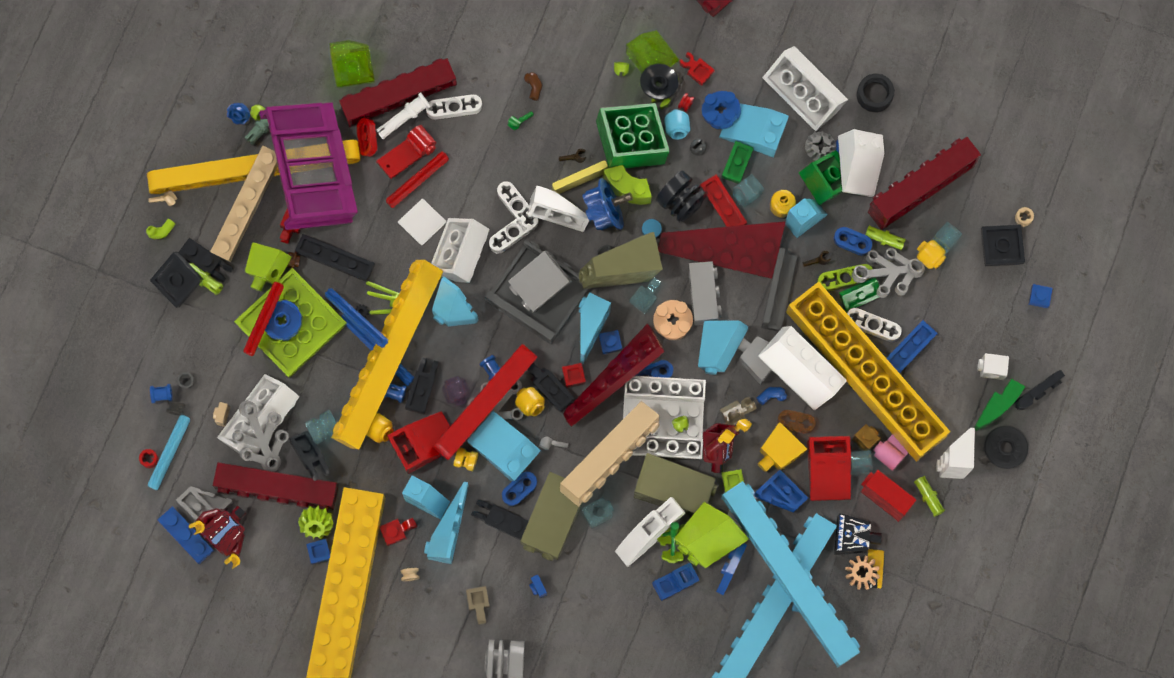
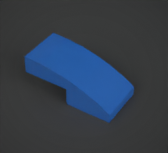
(675, 581)

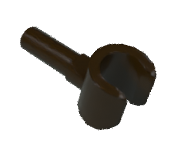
(574, 156)
(819, 259)

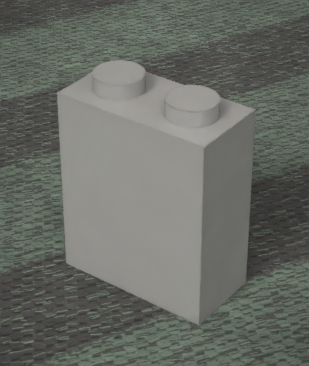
(539, 281)

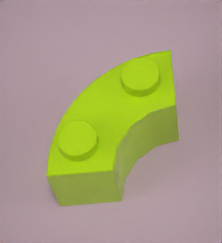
(623, 183)

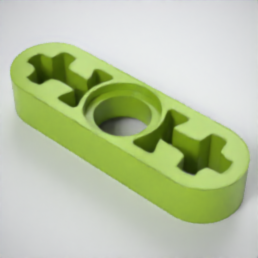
(830, 276)

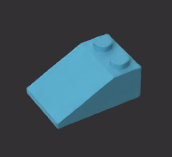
(757, 128)
(593, 316)
(503, 446)

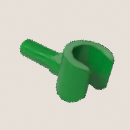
(515, 123)

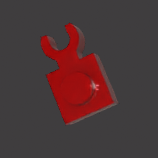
(699, 70)

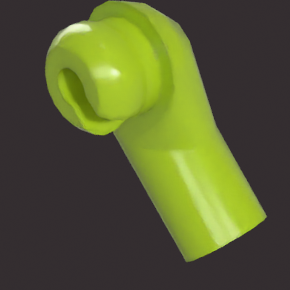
(160, 232)

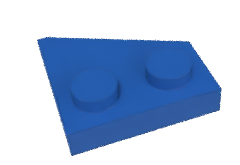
(781, 492)
(729, 568)

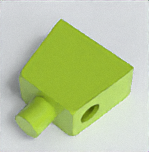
(265, 265)

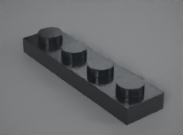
(335, 257)

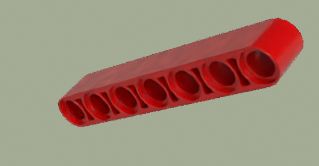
(484, 402)

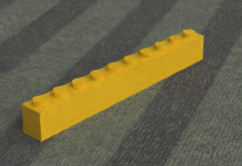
(384, 362)

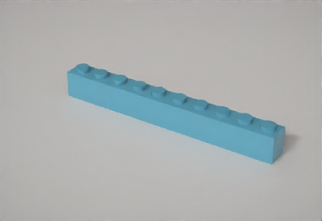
(790, 574)
(774, 604)

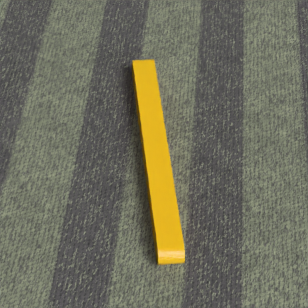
(218, 172)

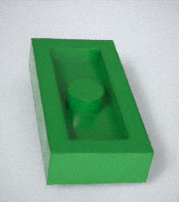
(737, 162)
(859, 294)

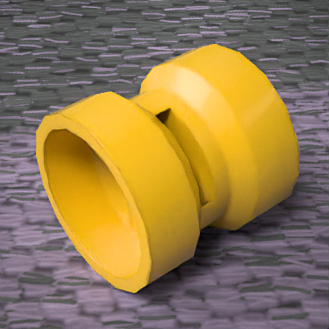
(470, 460)

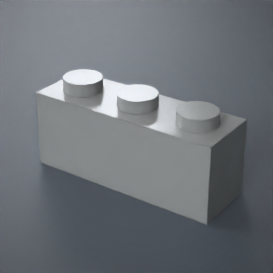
(704, 292)

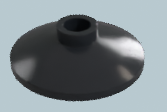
(659, 74)

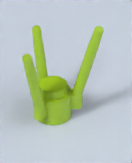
(394, 295)

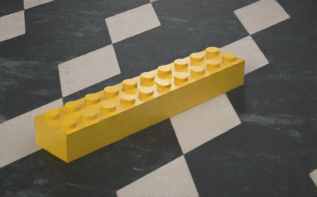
(867, 371)
(346, 584)

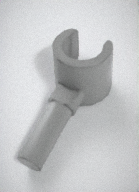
(546, 442)

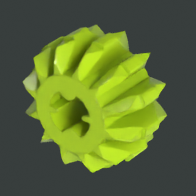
(315, 522)

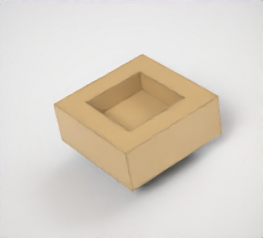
(221, 414)

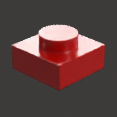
(573, 375)

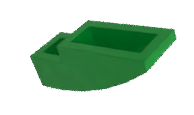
(999, 404)

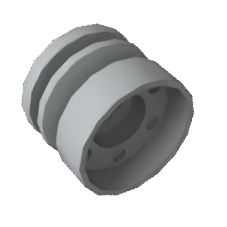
(505, 661)

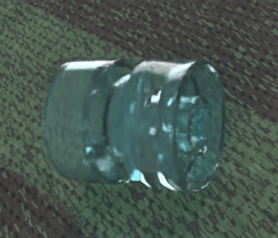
(321, 427)

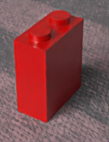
(887, 495)

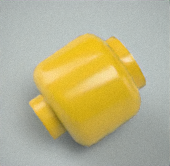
(782, 202)
(931, 254)
(530, 401)
(380, 428)

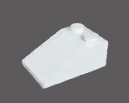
(860, 161)

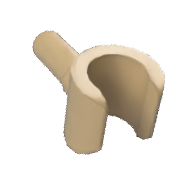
(169, 197)

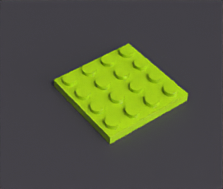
(318, 326)

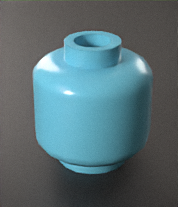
(677, 124)

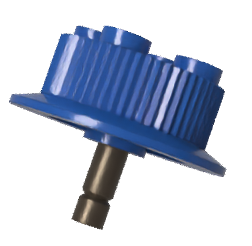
(604, 206)

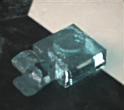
(645, 297)

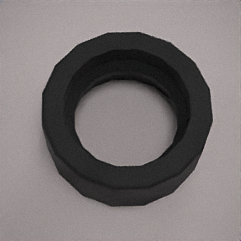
(882, 80)

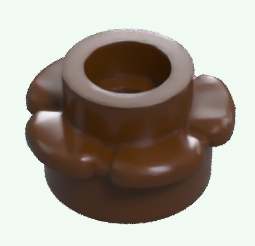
(295, 260)

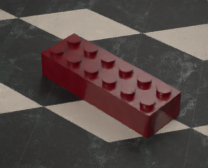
(924, 182)

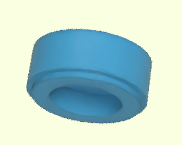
(651, 226)

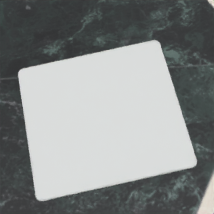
(422, 222)

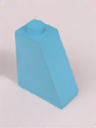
(804, 216)
(719, 344)
(425, 497)

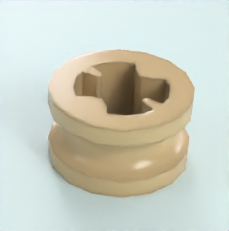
(1030, 214)
(410, 574)

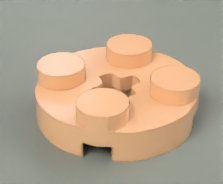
(680, 311)

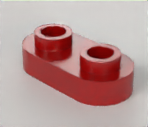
(366, 137)

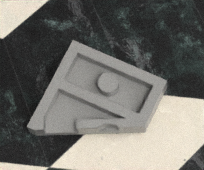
(197, 501)

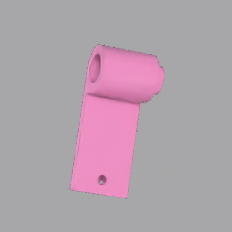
(890, 452)

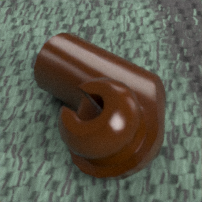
(533, 79)

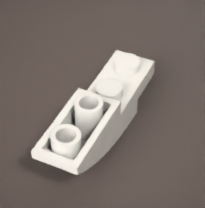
(648, 531)

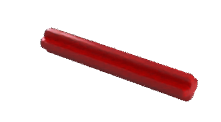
(417, 179)
(263, 318)

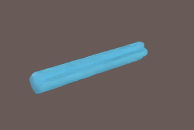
(169, 452)

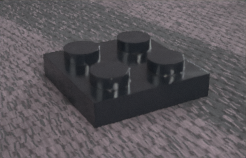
(1002, 245)
(176, 279)

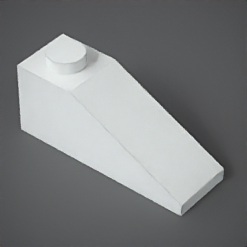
(554, 208)

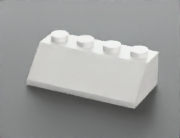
(804, 88)
(802, 367)
(268, 397)

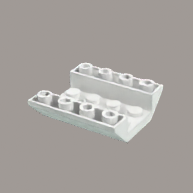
(670, 400)

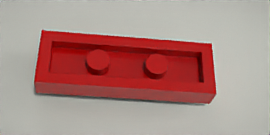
(723, 202)

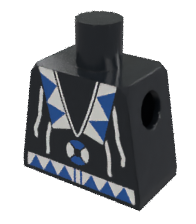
(854, 535)

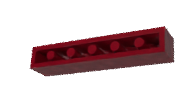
(398, 91)
(275, 486)

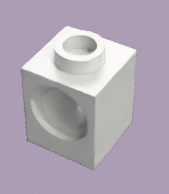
(993, 366)

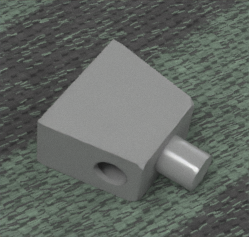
(750, 358)

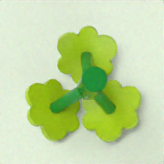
(667, 537)

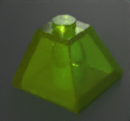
(649, 50)
(351, 63)

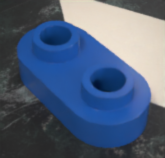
(853, 239)
(653, 369)
(519, 489)

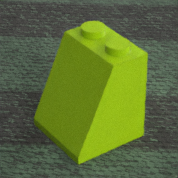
(709, 536)

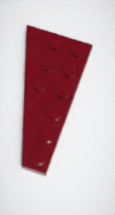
(738, 248)
(630, 361)

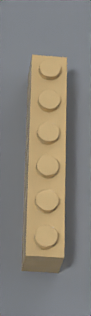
(245, 204)
(610, 453)

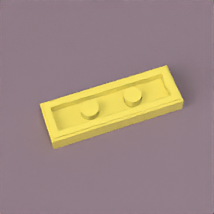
(580, 177)

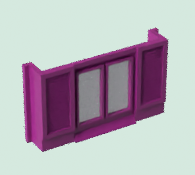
(311, 165)

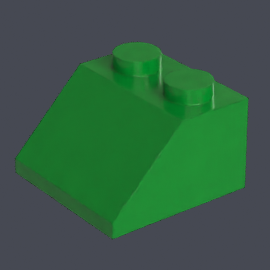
(823, 177)

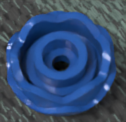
(238, 113)

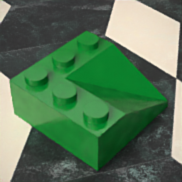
(632, 136)

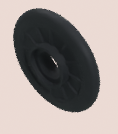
(997, 455)

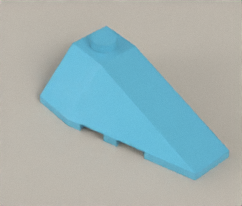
(451, 306)
(444, 539)

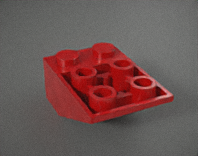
(416, 441)
(829, 468)

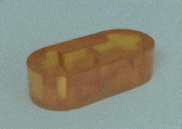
(797, 416)

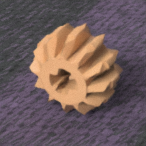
(856, 569)

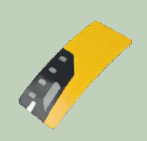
(878, 556)

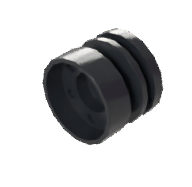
(685, 199)

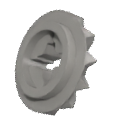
(813, 150)

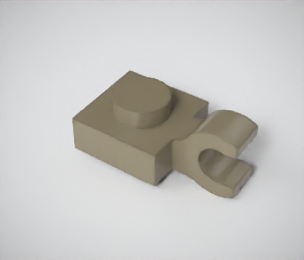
(735, 411)
(478, 601)

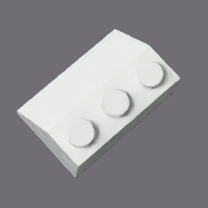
(460, 248)
(958, 458)

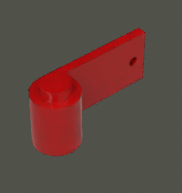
(416, 145)

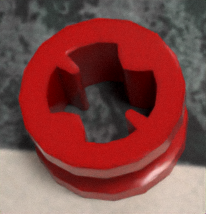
(686, 102)
(146, 464)

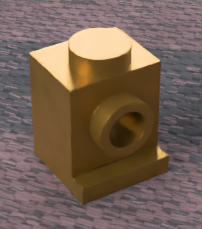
(866, 437)

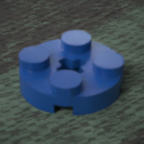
(721, 99)
(291, 327)

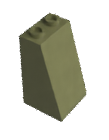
(626, 264)
(666, 479)
(550, 520)

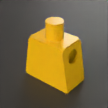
(780, 449)

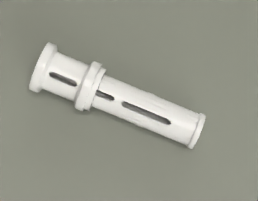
(411, 110)

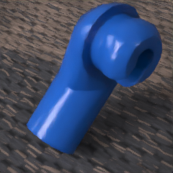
(772, 392)

